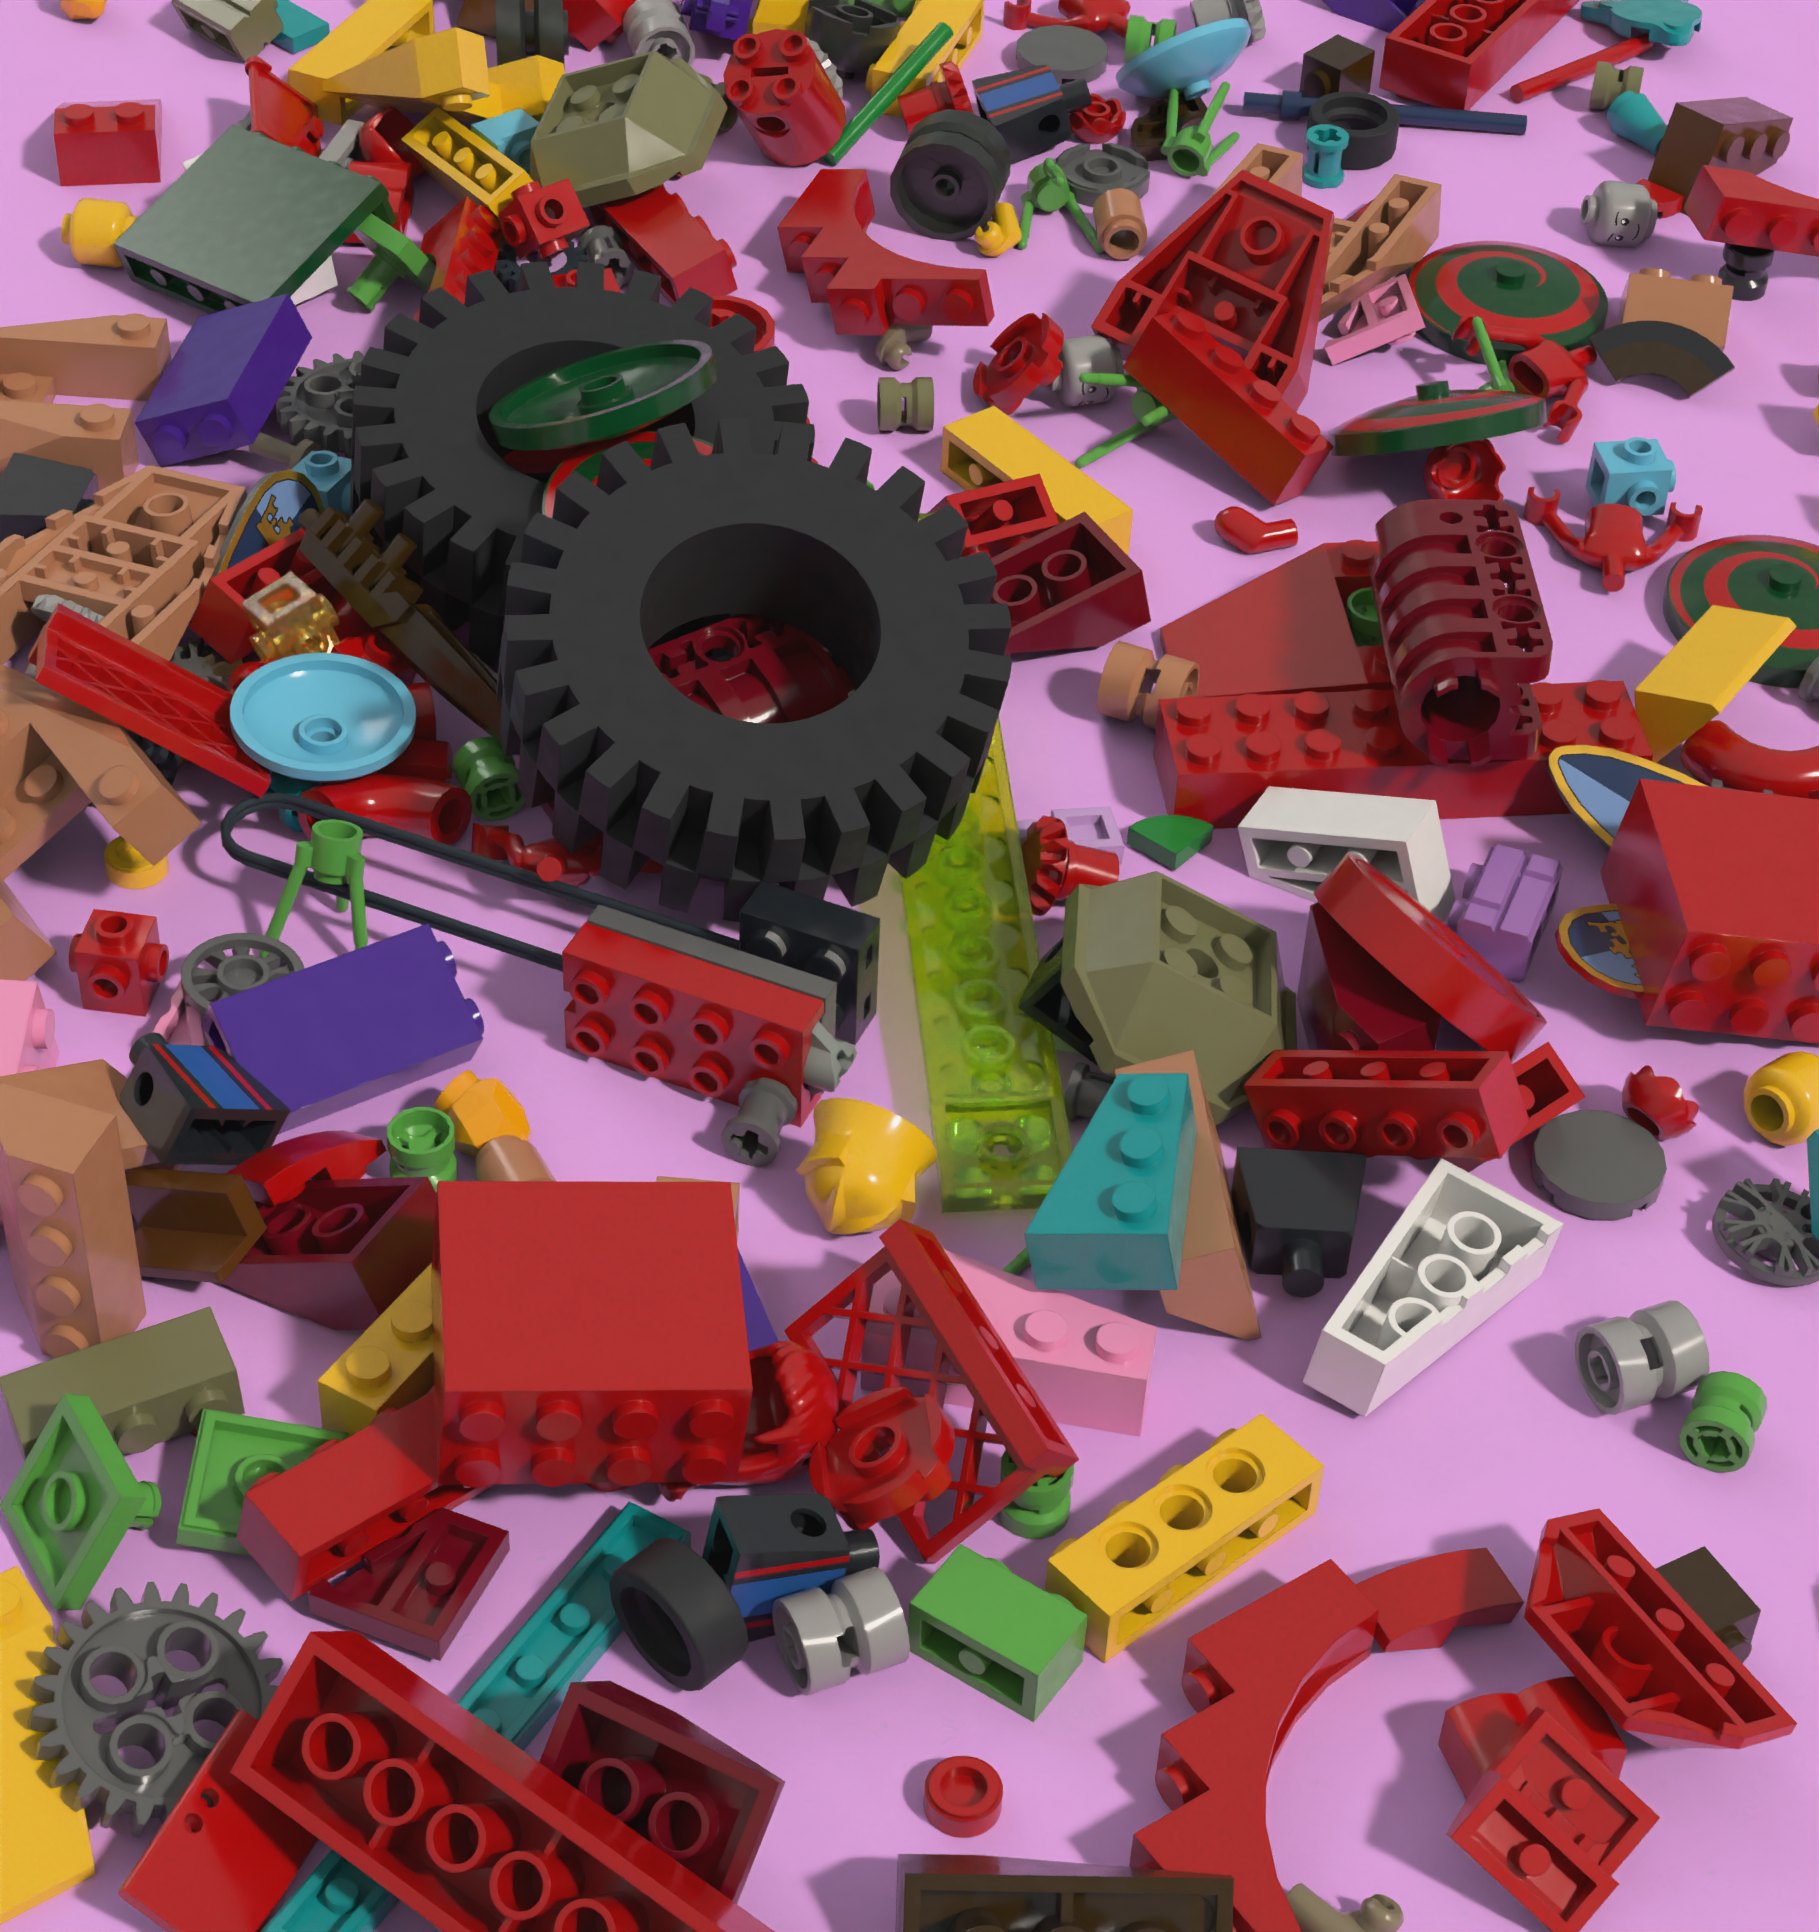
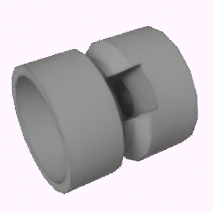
(658, 27)
(1641, 1357)
(841, 1630)

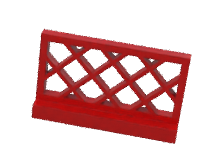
(143, 695)
(977, 1354)

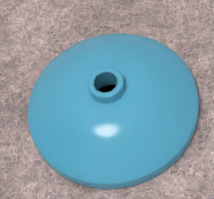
(1186, 61)
(322, 717)

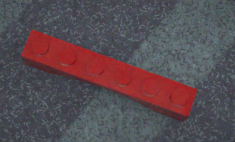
(1752, 212)
(460, 246)

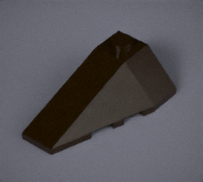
(1055, 1896)

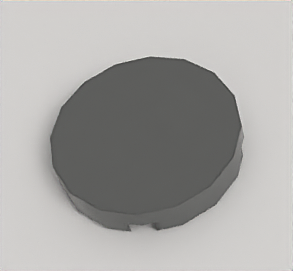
(1066, 50)
(1097, 171)
(1598, 1164)

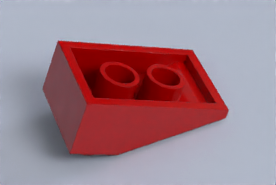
(108, 142)

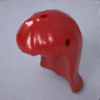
(787, 1416)

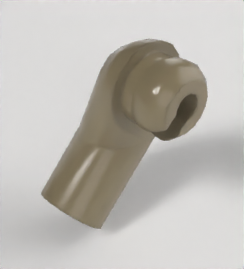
(894, 345)
(1316, 1915)

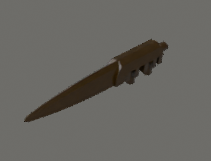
(382, 595)

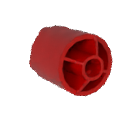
(784, 96)

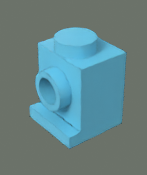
(509, 134)

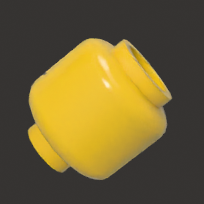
(94, 229)
(1784, 1098)

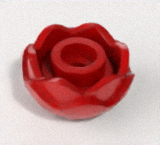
(1098, 122)
(1658, 1104)

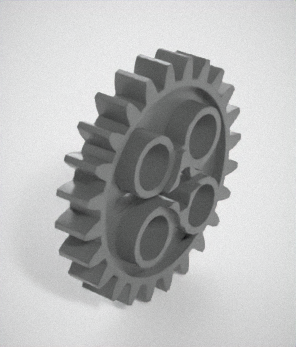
(320, 403)
(133, 1649)

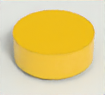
(129, 868)

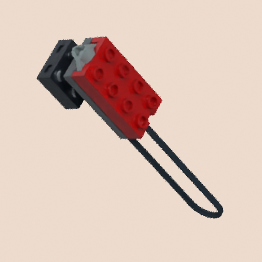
(664, 990)

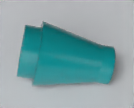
(1637, 120)

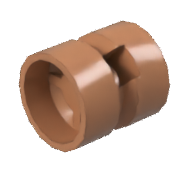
(1129, 679)

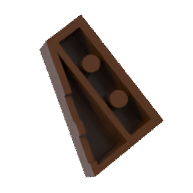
(1719, 134)

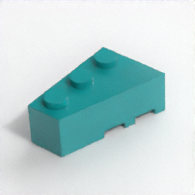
(1122, 1193)

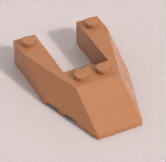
(1376, 247)
(82, 359)
(128, 557)
(51, 768)

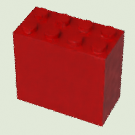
(1721, 908)
(588, 1333)

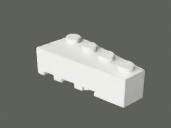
(1430, 1284)

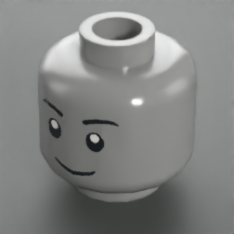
(1619, 214)
(1086, 355)

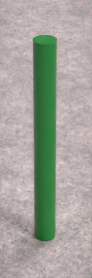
(889, 91)

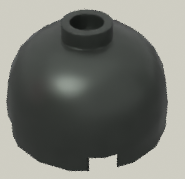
(851, 33)

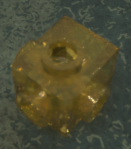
(290, 619)

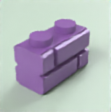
(1507, 907)

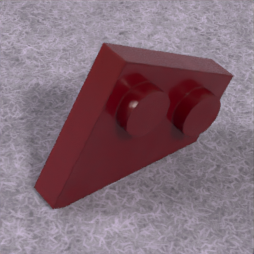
(418, 1585)

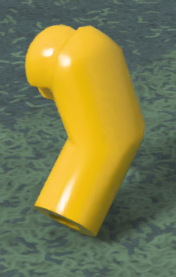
(1002, 232)

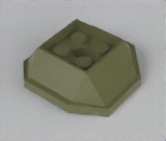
(626, 127)
(1174, 974)

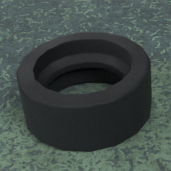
(1367, 120)
(678, 1614)

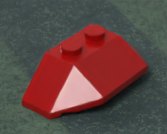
(1642, 1643)

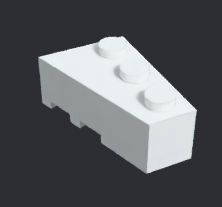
(1302, 834)

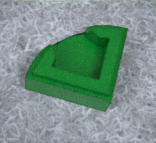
(1170, 838)

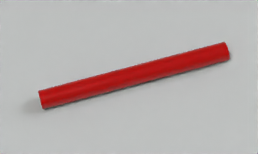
(1579, 68)

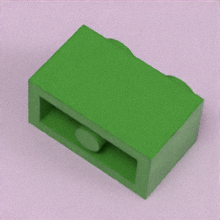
(997, 1632)

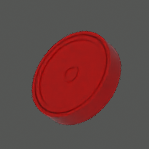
(1429, 957)

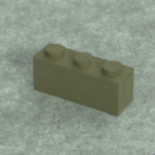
(141, 1383)

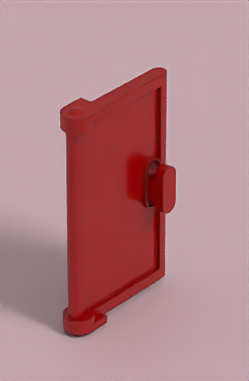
(281, 110)
(223, 1862)

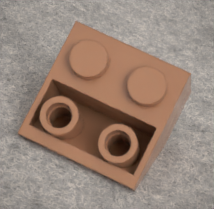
(1694, 303)

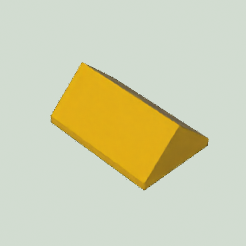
(1705, 673)

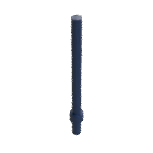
(1292, 105)

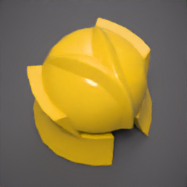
(863, 1166)

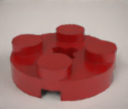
(1023, 360)
(913, 1470)

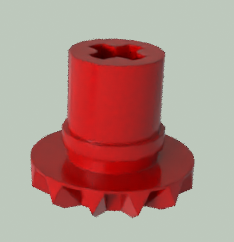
(936, 97)
(1059, 865)

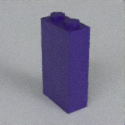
(224, 380)
(350, 1025)

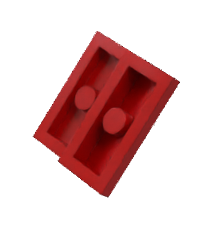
(1551, 1824)

